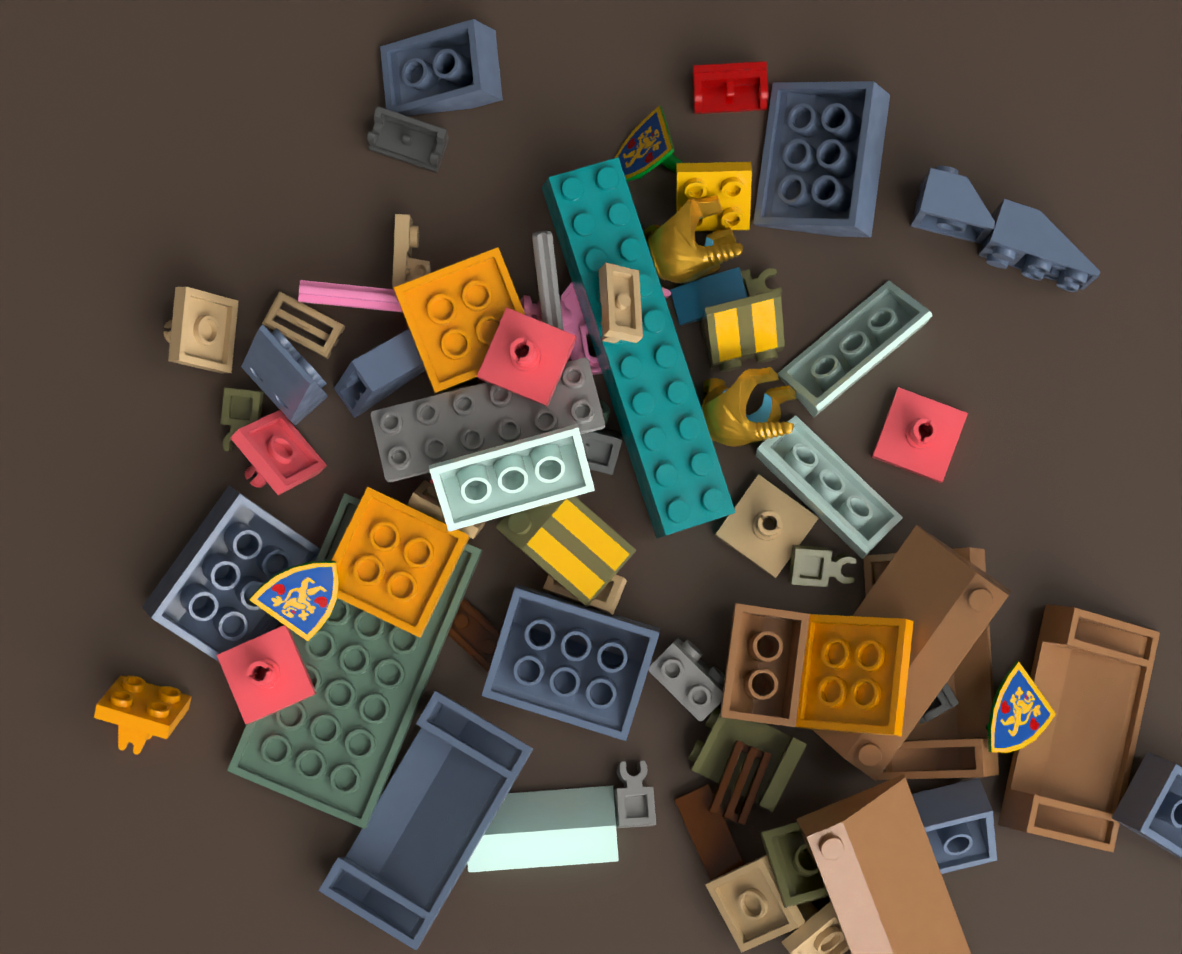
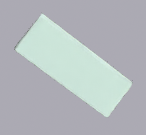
(854, 347)
(512, 477)
(829, 487)
(550, 830)

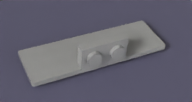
(479, 418)

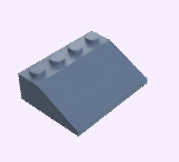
(822, 157)
(220, 568)
(571, 662)

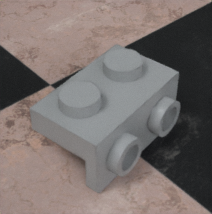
(689, 678)

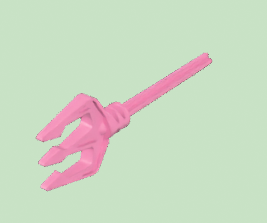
(386, 300)

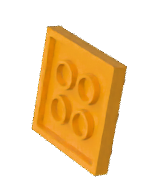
(457, 315)
(396, 561)
(855, 674)

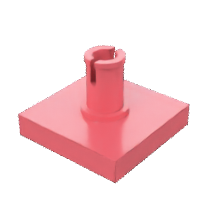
(527, 357)
(919, 435)
(277, 453)
(266, 674)

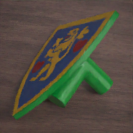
(648, 147)
(300, 596)
(1017, 712)

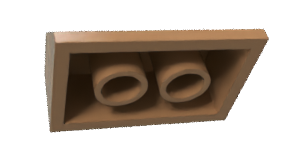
(764, 665)

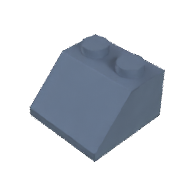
(951, 207)
(958, 824)

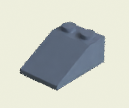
(442, 70)
(1154, 804)

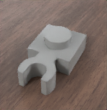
(634, 802)

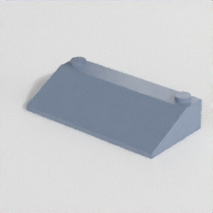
(428, 821)

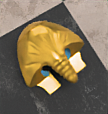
(674, 245)
(726, 409)

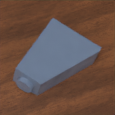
(379, 373)

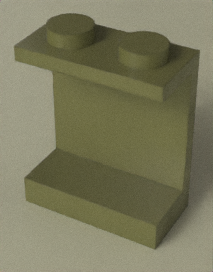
(712, 755)

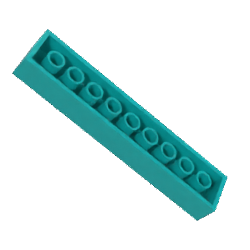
(644, 378)

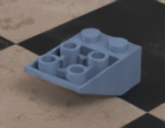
(1037, 247)
(284, 375)

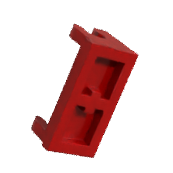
(730, 87)

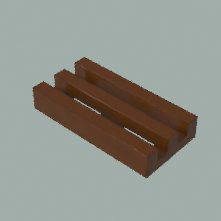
(751, 752)

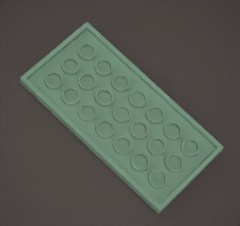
(368, 685)

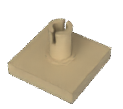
(202, 330)
(766, 526)
(753, 904)
(818, 934)

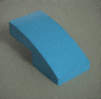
(705, 292)

